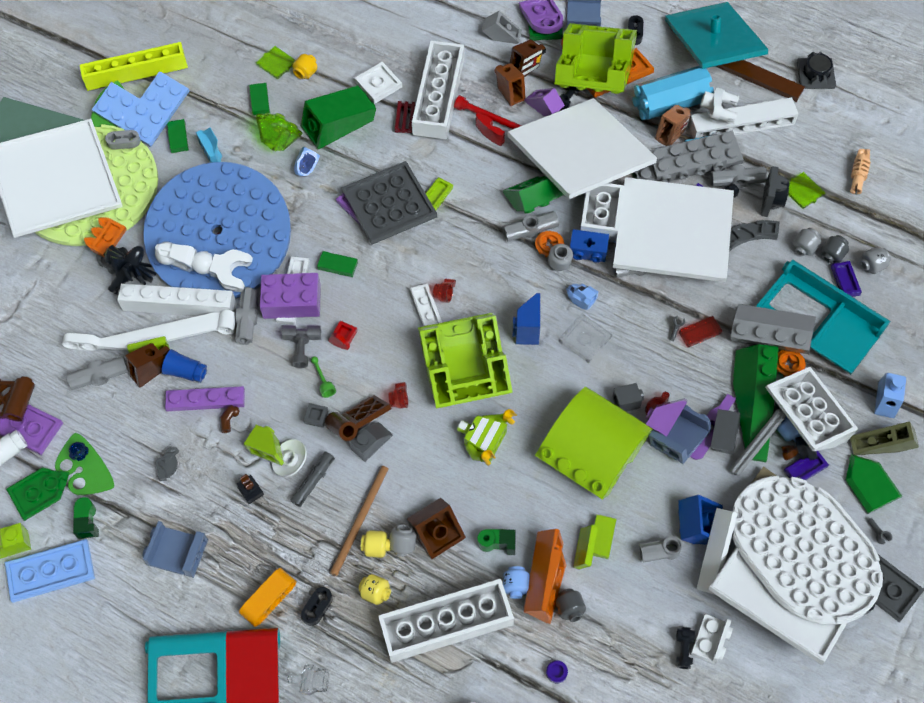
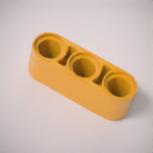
(267, 597)

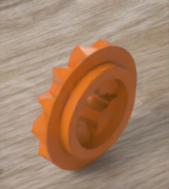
(541, 241)
(795, 358)

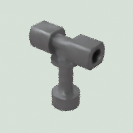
(301, 337)

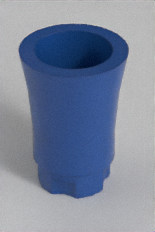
(183, 367)

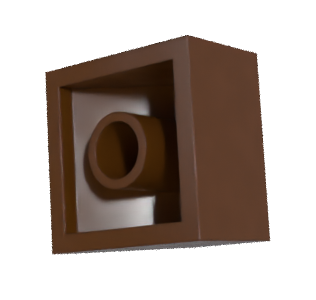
(436, 528)

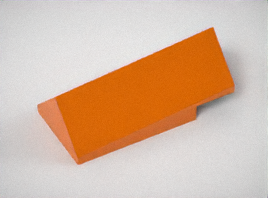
(545, 575)

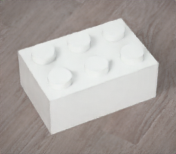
(603, 210)

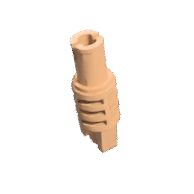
(860, 170)

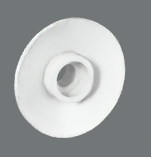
(294, 457)

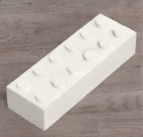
(438, 90)
(446, 620)

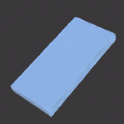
(49, 570)

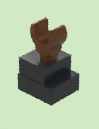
(802, 448)
(249, 488)

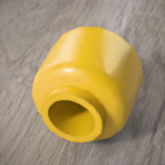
(304, 66)

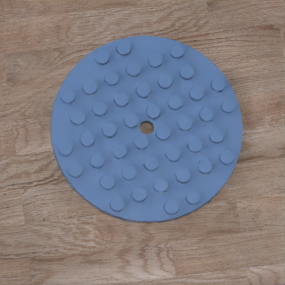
(225, 196)

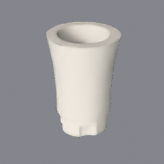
(11, 445)

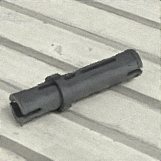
(317, 472)

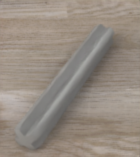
(758, 442)

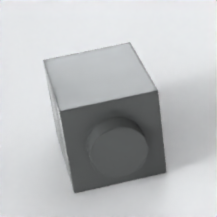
(628, 397)

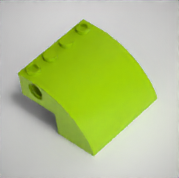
(595, 58)
(465, 360)
(593, 442)

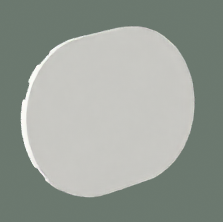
(806, 550)

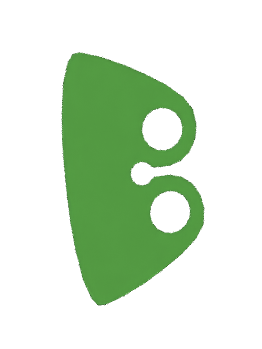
(94, 469)

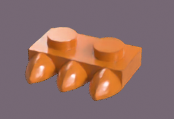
(106, 236)

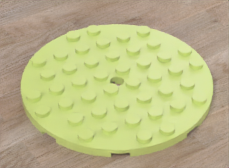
(136, 183)

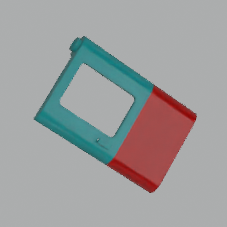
(244, 663)

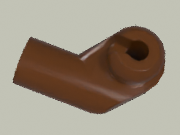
(226, 417)

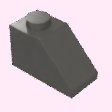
(369, 440)

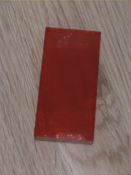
(700, 331)

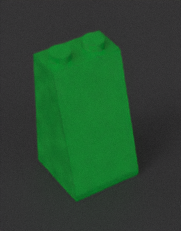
(336, 115)

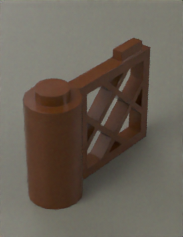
(16, 399)
(348, 423)

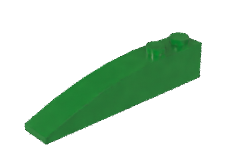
(532, 193)
(753, 371)

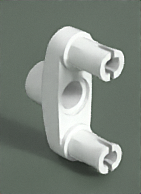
(714, 101)

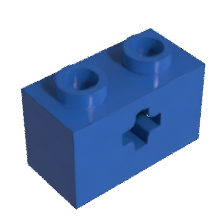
(589, 245)

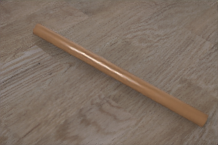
(359, 521)

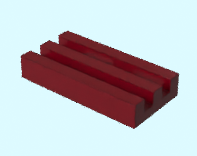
(406, 105)

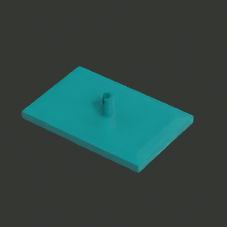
(716, 35)

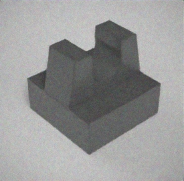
(315, 415)

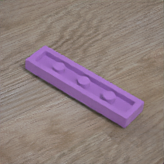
(204, 398)

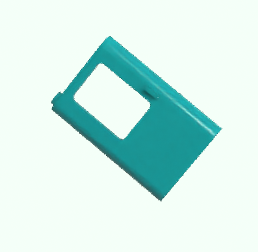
(849, 327)

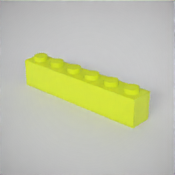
(133, 66)

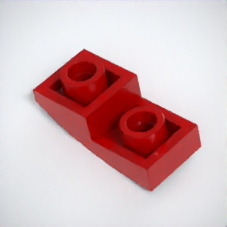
(486, 127)

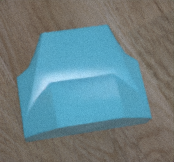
(209, 145)

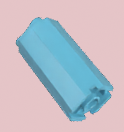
(663, 93)

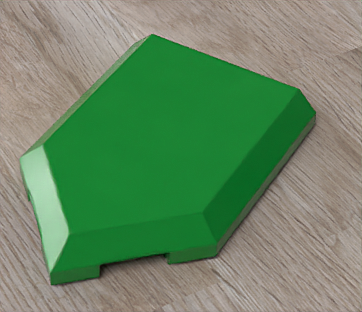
(870, 483)
(38, 491)

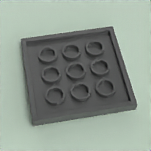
(389, 202)

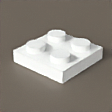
(378, 82)

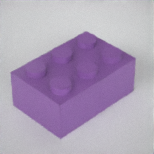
(290, 295)

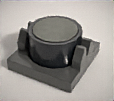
(815, 71)
(775, 192)

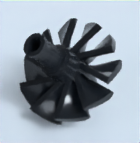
(127, 265)

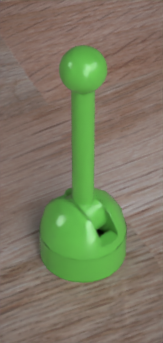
(326, 388)

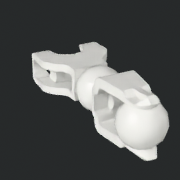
(203, 262)

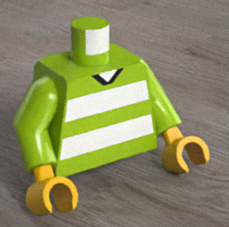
(485, 435)

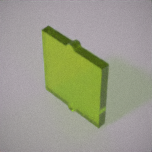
(276, 62)
(804, 190)

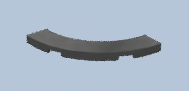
(753, 231)

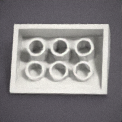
(812, 410)

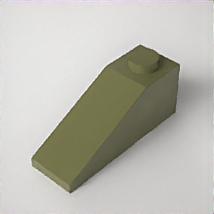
(885, 440)

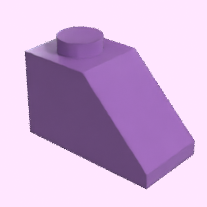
(545, 101)
(665, 415)

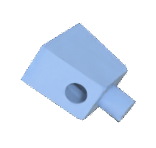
(890, 388)

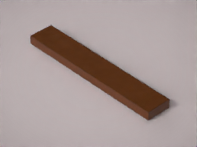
(764, 78)

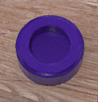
(556, 671)

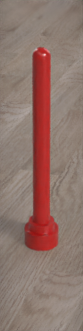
(463, 104)

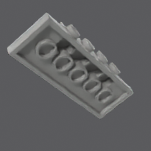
(693, 158)

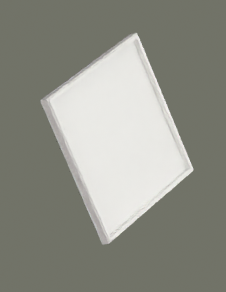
(581, 148)
(55, 178)
(674, 229)
(744, 591)

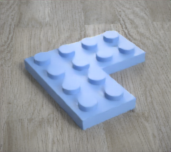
(146, 114)

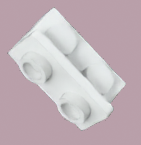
(711, 639)

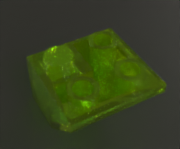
(277, 131)

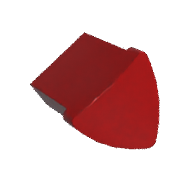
(343, 335)

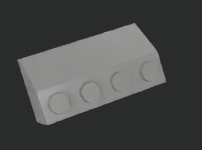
(773, 328)

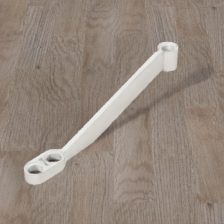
(222, 322)

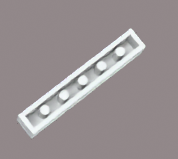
(749, 119)
(174, 300)

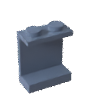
(584, 12)
(684, 436)
(174, 550)

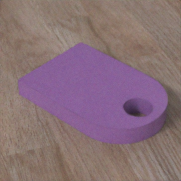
(542, 13)

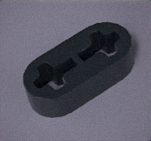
(639, 20)
(313, 603)

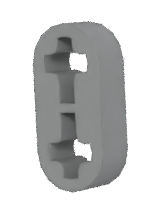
(122, 139)

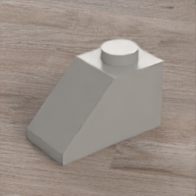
(501, 28)

